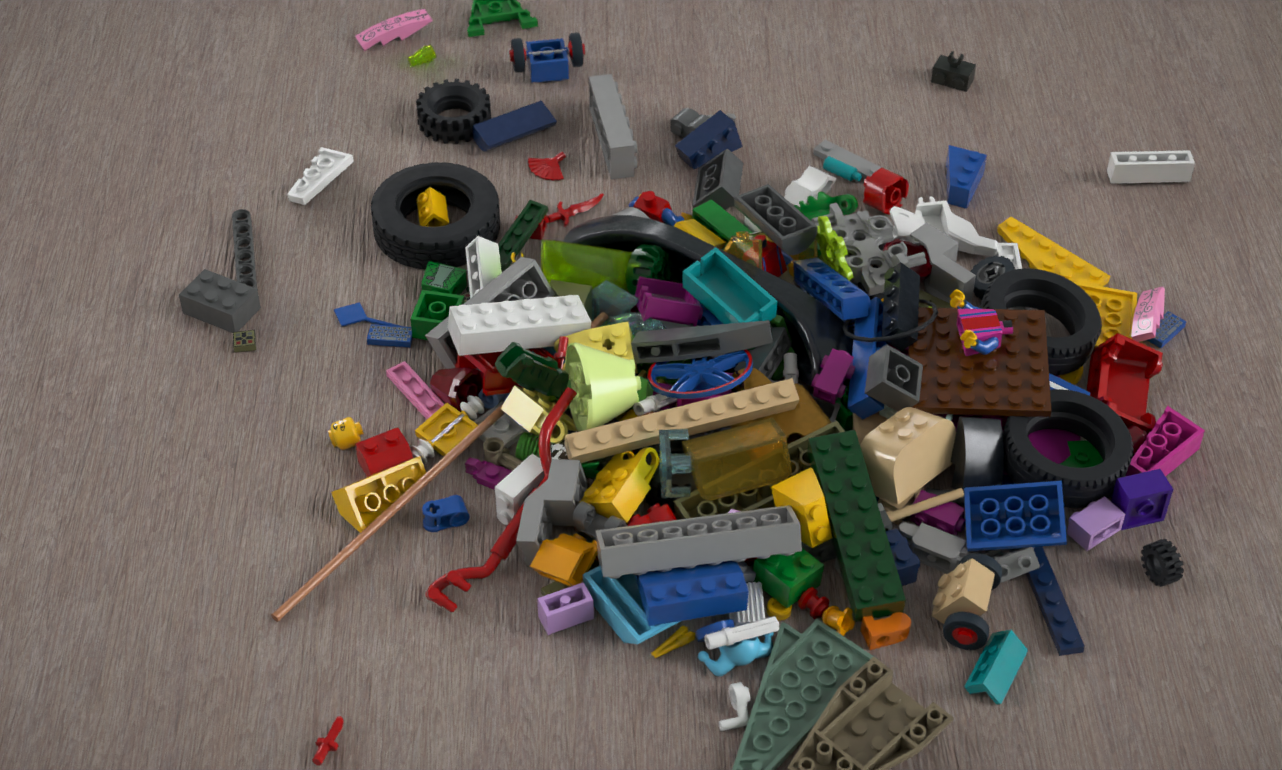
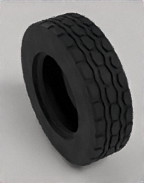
(446, 244)

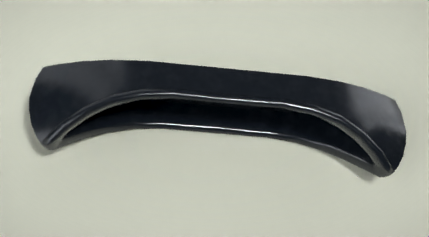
(809, 322)

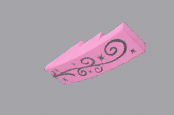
(400, 25)
(1148, 314)

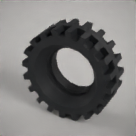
(452, 96)

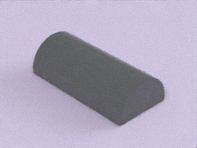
(777, 219)

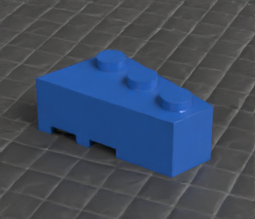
(963, 174)

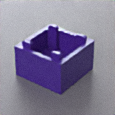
(1142, 498)

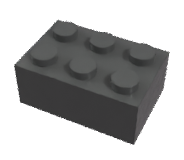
(220, 301)

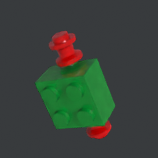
(792, 579)

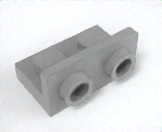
(1014, 561)

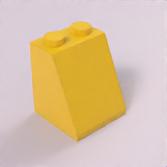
(808, 503)

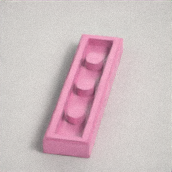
(414, 389)

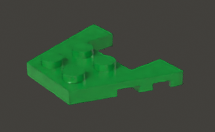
(497, 10)

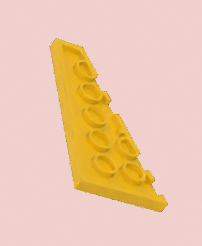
(1048, 255)
(1115, 309)

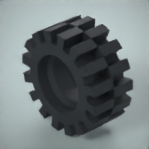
(1162, 562)

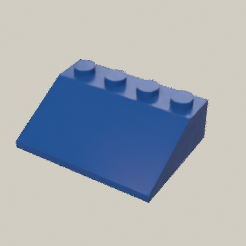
(1015, 516)
(692, 592)

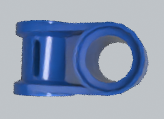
(446, 512)

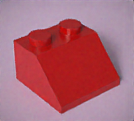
(383, 451)

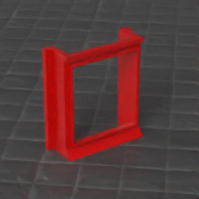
(492, 380)

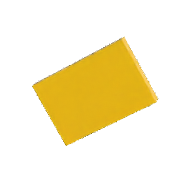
(698, 230)

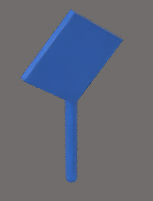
(355, 313)

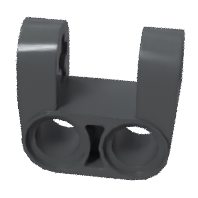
(588, 521)

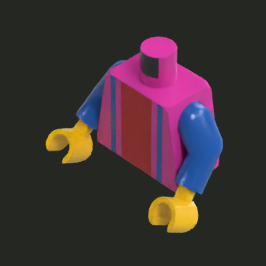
(978, 327)

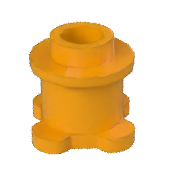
(838, 620)

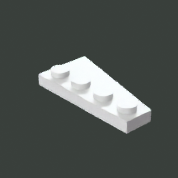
(319, 175)

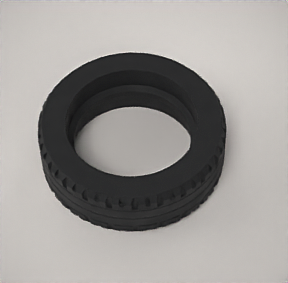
(1059, 299)
(1081, 416)

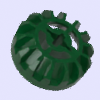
(648, 262)

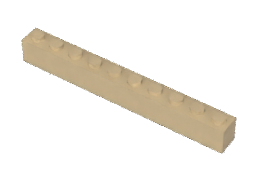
(695, 417)

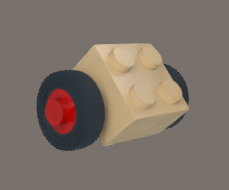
(964, 597)

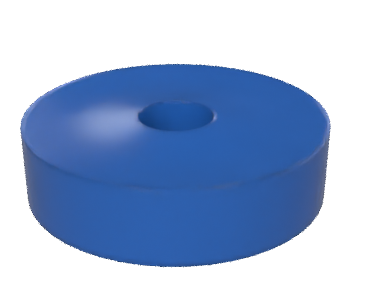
(715, 627)

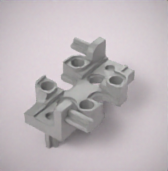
(875, 231)

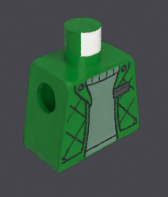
(444, 279)

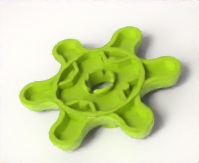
(832, 248)

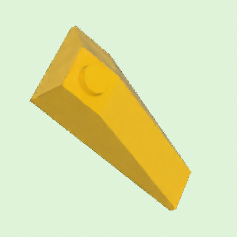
(369, 497)

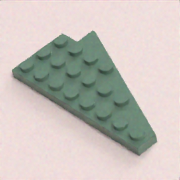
(795, 691)

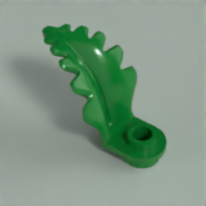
(822, 205)

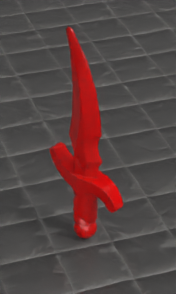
(572, 210)

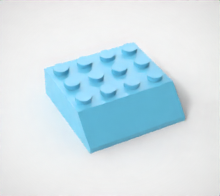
(621, 606)

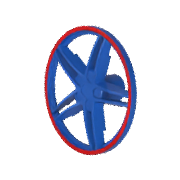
(700, 375)

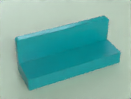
(997, 666)

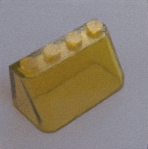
(739, 459)

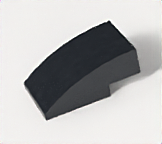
(978, 453)

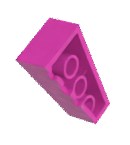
(1167, 444)

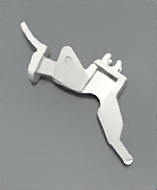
(940, 217)

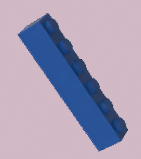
(868, 327)

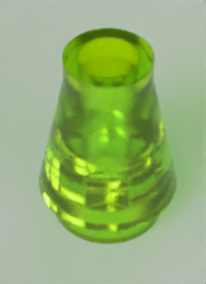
(421, 56)

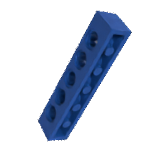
(831, 288)

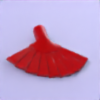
(547, 167)

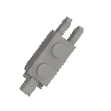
(934, 546)

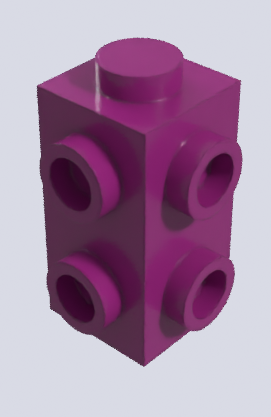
(835, 371)
(945, 517)

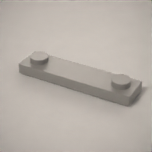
(863, 166)

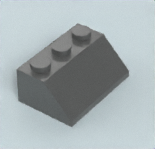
(719, 180)

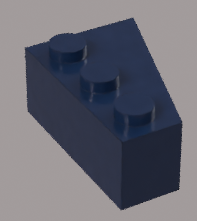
(709, 140)

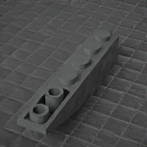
(699, 341)

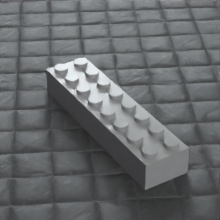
(698, 541)

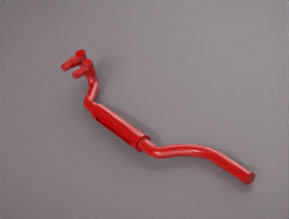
(508, 538)

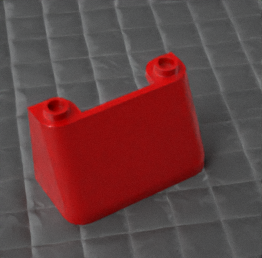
(1121, 378)

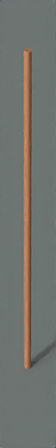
(397, 505)

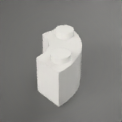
(809, 184)

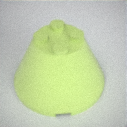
(602, 383)

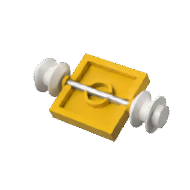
(446, 428)

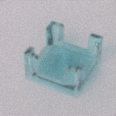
(672, 463)

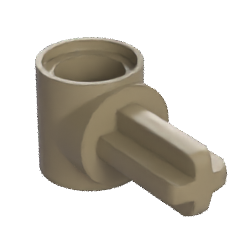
(498, 454)

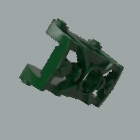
(532, 371)

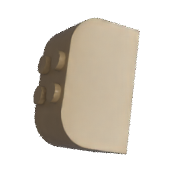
(907, 452)

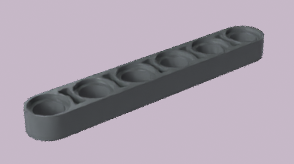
(244, 252)

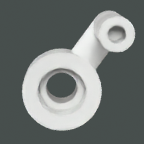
(739, 697)

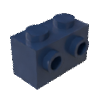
(905, 561)

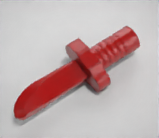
(561, 354)
(327, 744)

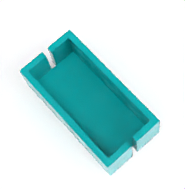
(728, 290)

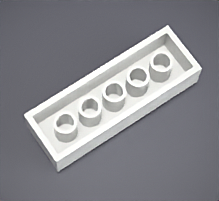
(526, 322)

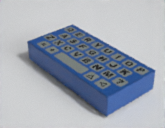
(1169, 327)
(390, 336)

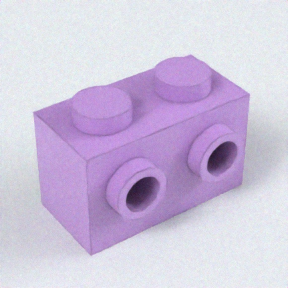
(1095, 523)
(565, 608)

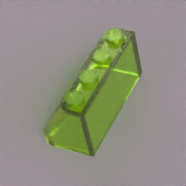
(583, 264)

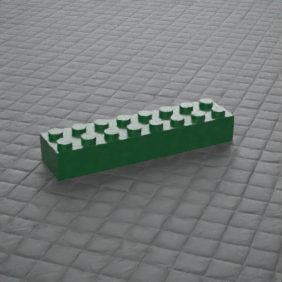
(856, 526)

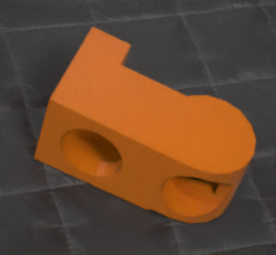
(886, 630)

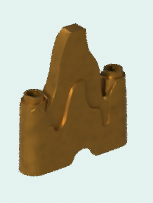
(794, 423)

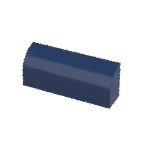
(513, 126)

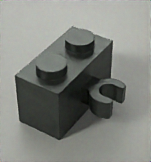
(953, 72)

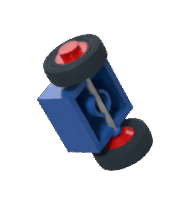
(547, 58)

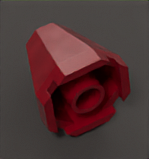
(456, 385)

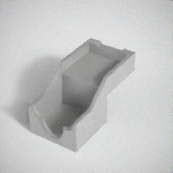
(945, 272)
(551, 505)

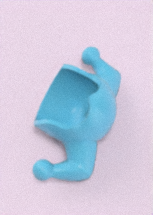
(739, 654)

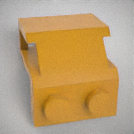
(565, 558)

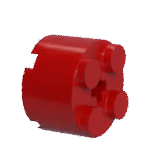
(885, 190)

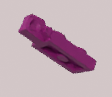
(486, 472)

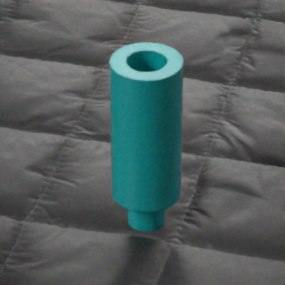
(841, 169)

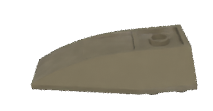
(869, 725)

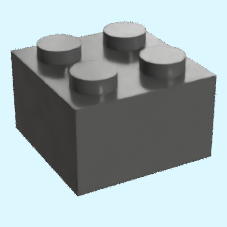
(893, 378)

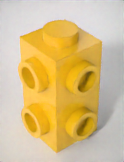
(432, 209)

